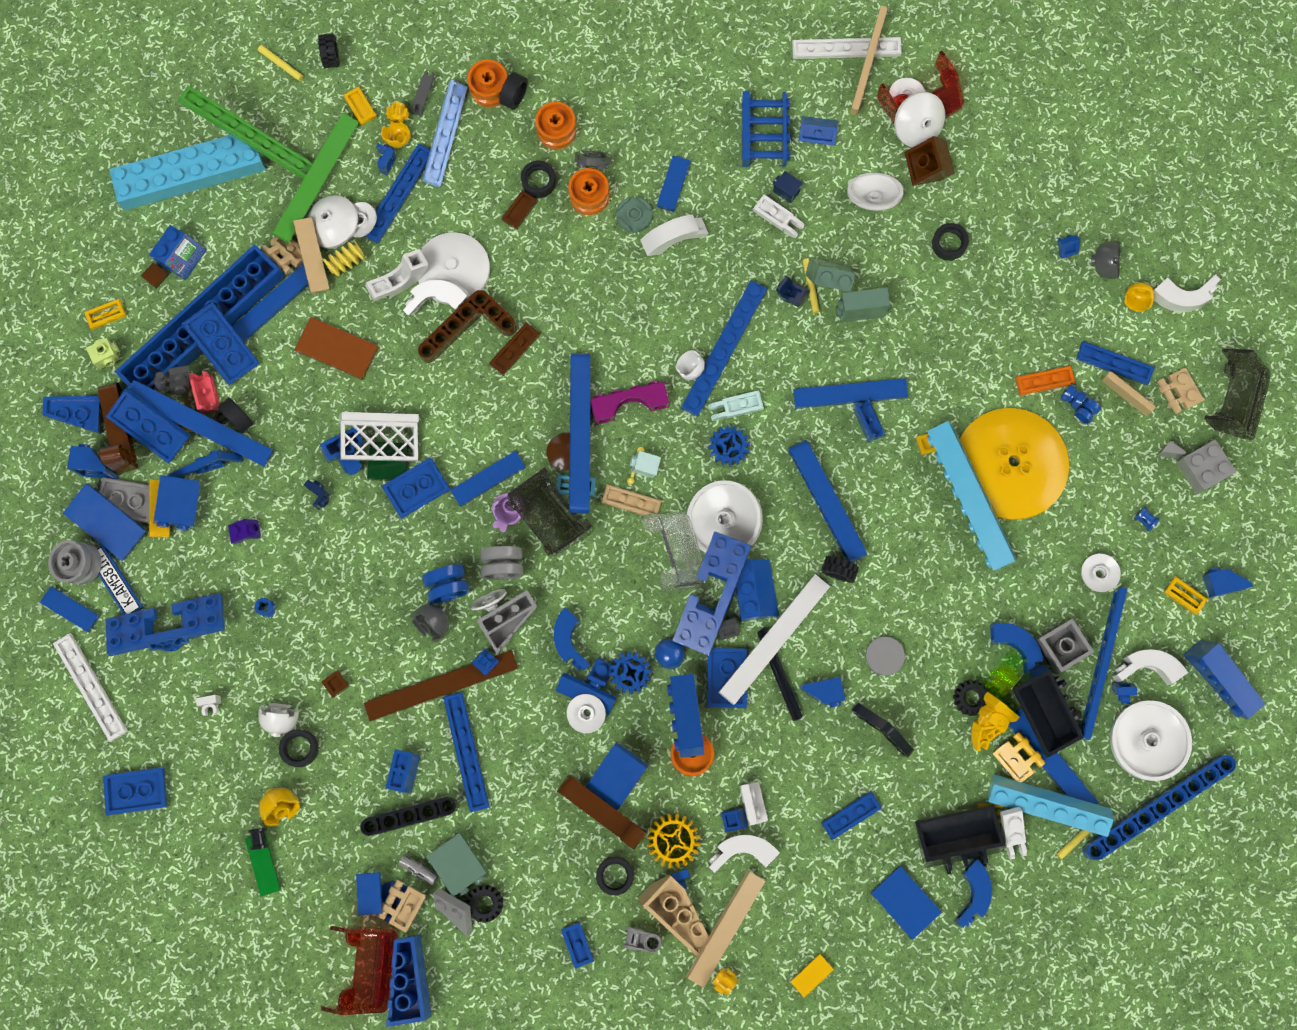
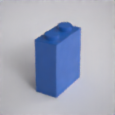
(176, 503)

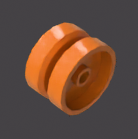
(486, 81)
(555, 125)
(589, 191)
(696, 765)

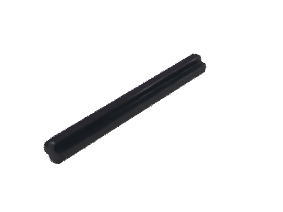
(783, 683)

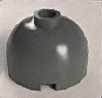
(1107, 260)
(431, 620)

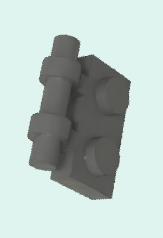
(174, 381)

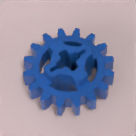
(722, 442)
(634, 681)

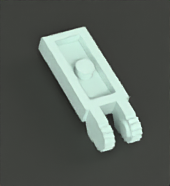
(737, 405)

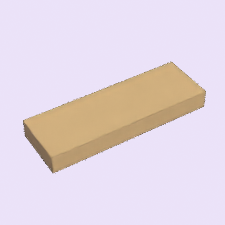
(1128, 393)
(630, 501)

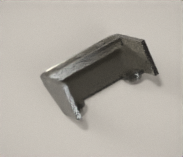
(1244, 395)

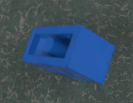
(1223, 582)
(826, 692)

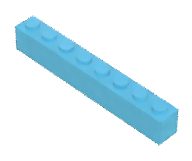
(972, 496)

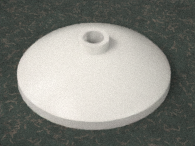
(914, 113)
(875, 191)
(339, 224)

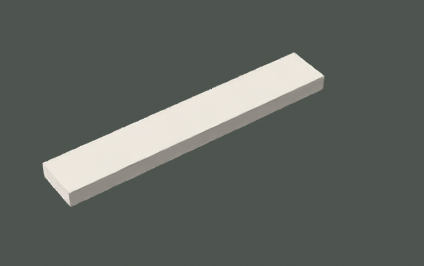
(844, 48)
(90, 687)

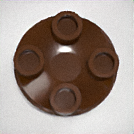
(558, 451)

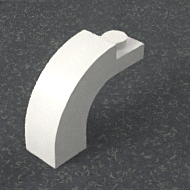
(672, 232)
(401, 278)
(448, 290)
(1179, 300)
(1161, 662)
(756, 846)

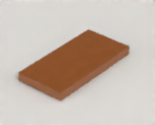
(336, 348)

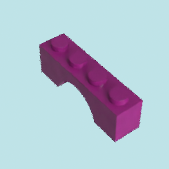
(652, 396)

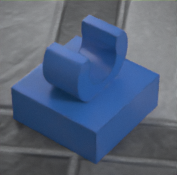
(1068, 246)
(485, 662)
(1124, 690)
(680, 876)

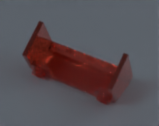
(949, 93)
(371, 971)

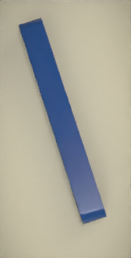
(579, 434)
(1168, 806)

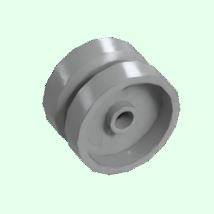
(74, 562)
(501, 563)

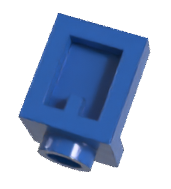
(387, 160)
(599, 674)

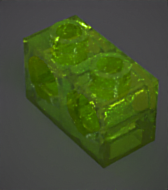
(1002, 679)

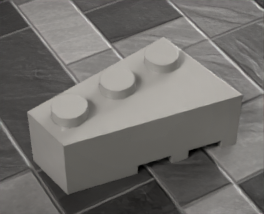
(505, 620)

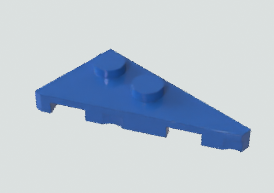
(207, 463)

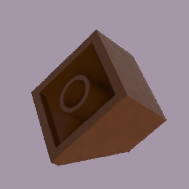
(929, 161)

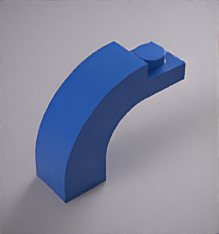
(1020, 640)

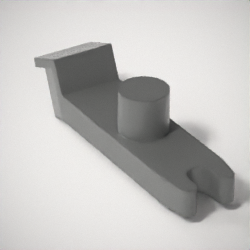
(422, 93)

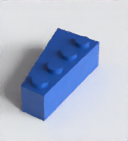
(1225, 678)
(687, 717)
(409, 986)

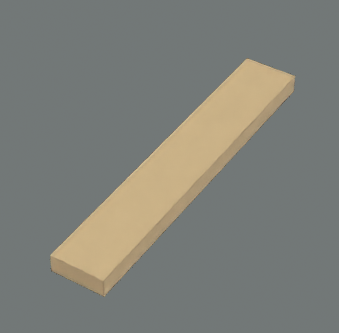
(868, 60)
(725, 929)

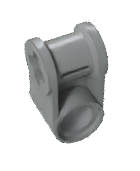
(641, 940)

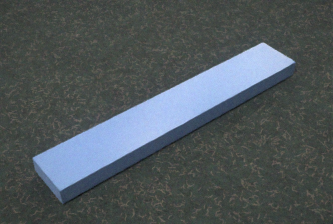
(444, 133)

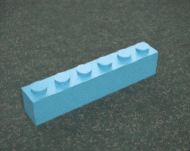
(1051, 805)

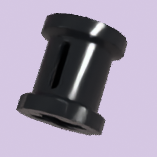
(258, 838)

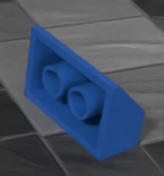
(756, 591)

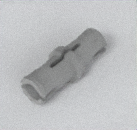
(418, 869)

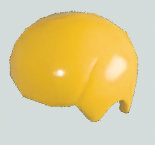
(396, 131)
(1144, 297)

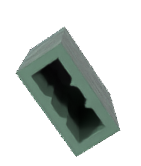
(830, 274)
(863, 305)
(457, 865)

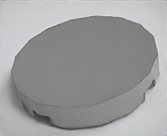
(885, 656)

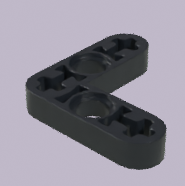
(884, 727)

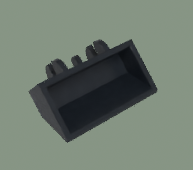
(1047, 710)
(960, 837)

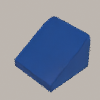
(734, 820)

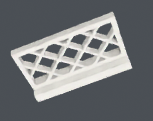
(378, 420)

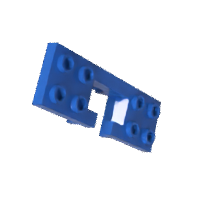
(699, 622)
(136, 629)

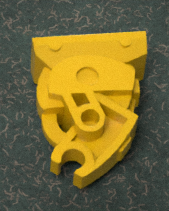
(992, 721)

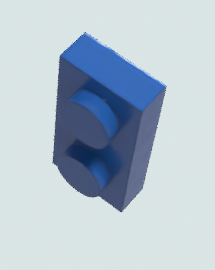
(577, 945)

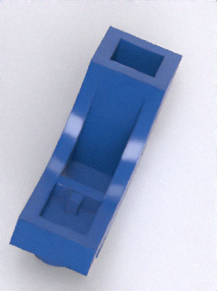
(563, 632)
(980, 893)

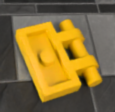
(1014, 762)

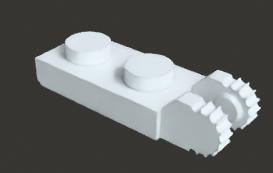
(777, 215)
(1013, 831)

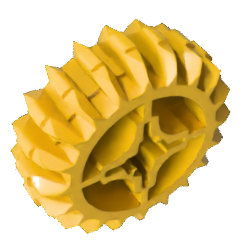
(689, 848)

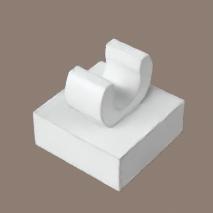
(207, 702)

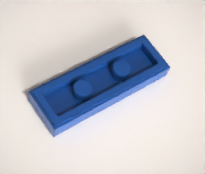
(673, 183)
(70, 609)
(573, 687)
(851, 815)

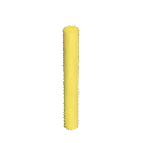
(280, 63)
(812, 290)
(1072, 843)

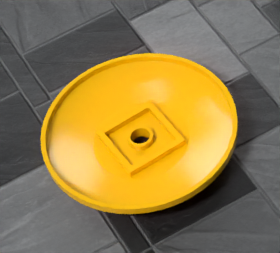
(1041, 457)

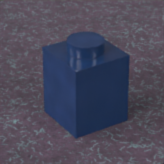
(787, 187)

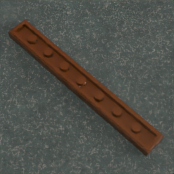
(436, 687)

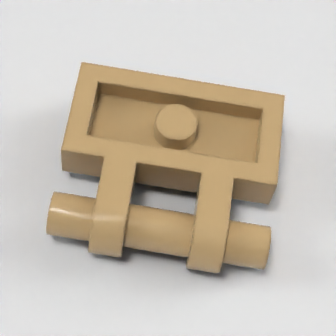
(290, 252)
(1184, 388)
(407, 909)

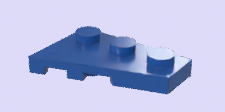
(75, 410)

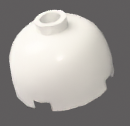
(277, 718)

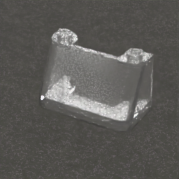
(681, 549)

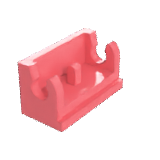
(204, 392)

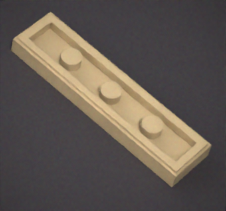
(311, 255)

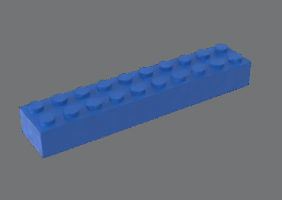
(232, 294)

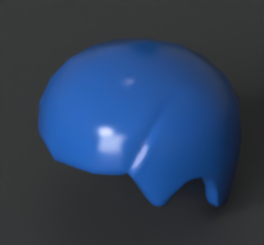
(669, 654)

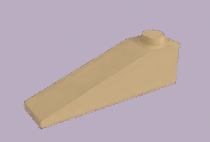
(674, 910)

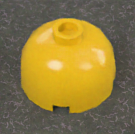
(278, 804)

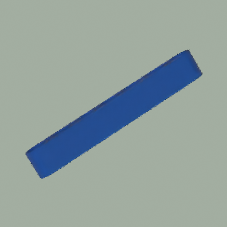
(827, 500)

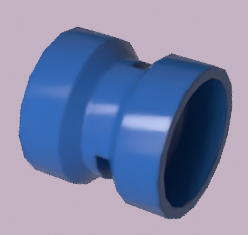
(1072, 392)
(1087, 411)

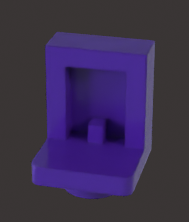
(244, 530)

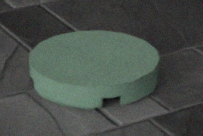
(630, 218)

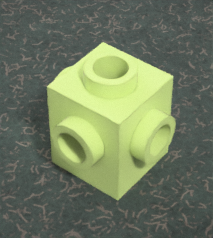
(103, 353)

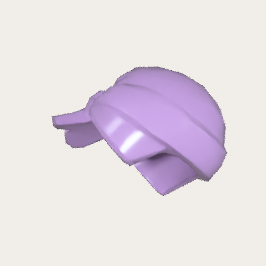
(503, 514)

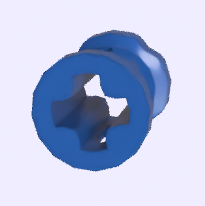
(1146, 518)
(270, 608)

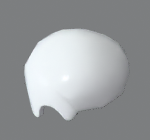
(690, 365)

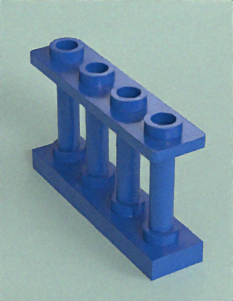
(748, 137)

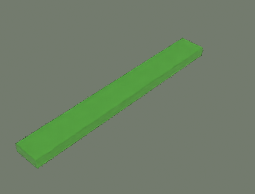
(245, 132)
(315, 177)

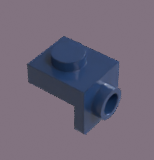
(791, 292)
(317, 488)

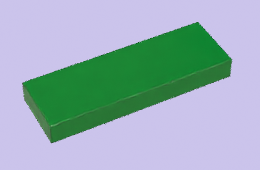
(263, 869)

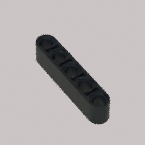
(400, 820)

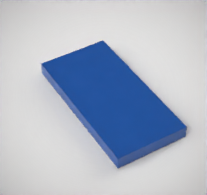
(220, 343)
(148, 425)
(105, 522)

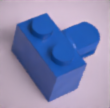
(331, 451)

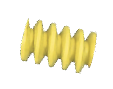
(344, 259)

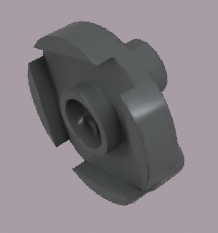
(593, 158)

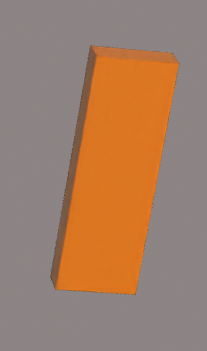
(1045, 380)

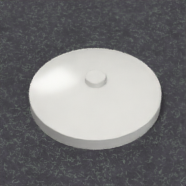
(458, 260)
(727, 510)
(1151, 740)

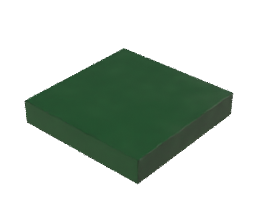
(386, 469)

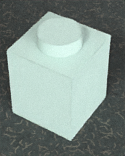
(645, 464)

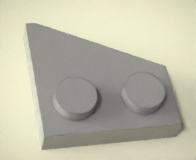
(454, 910)

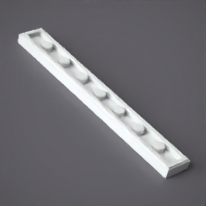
(774, 639)

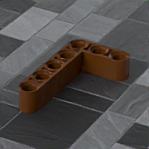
(464, 323)
(120, 453)
(602, 812)

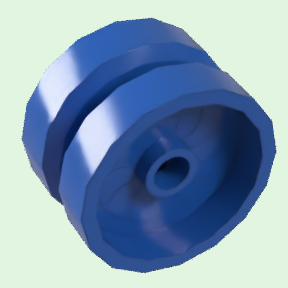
(445, 584)

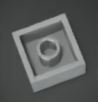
(1206, 467)
(1064, 646)

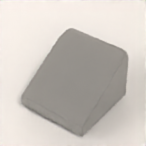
(1171, 450)

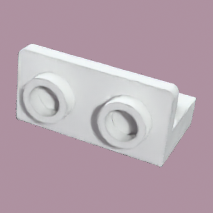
(753, 803)

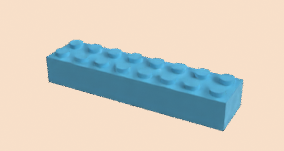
(184, 171)

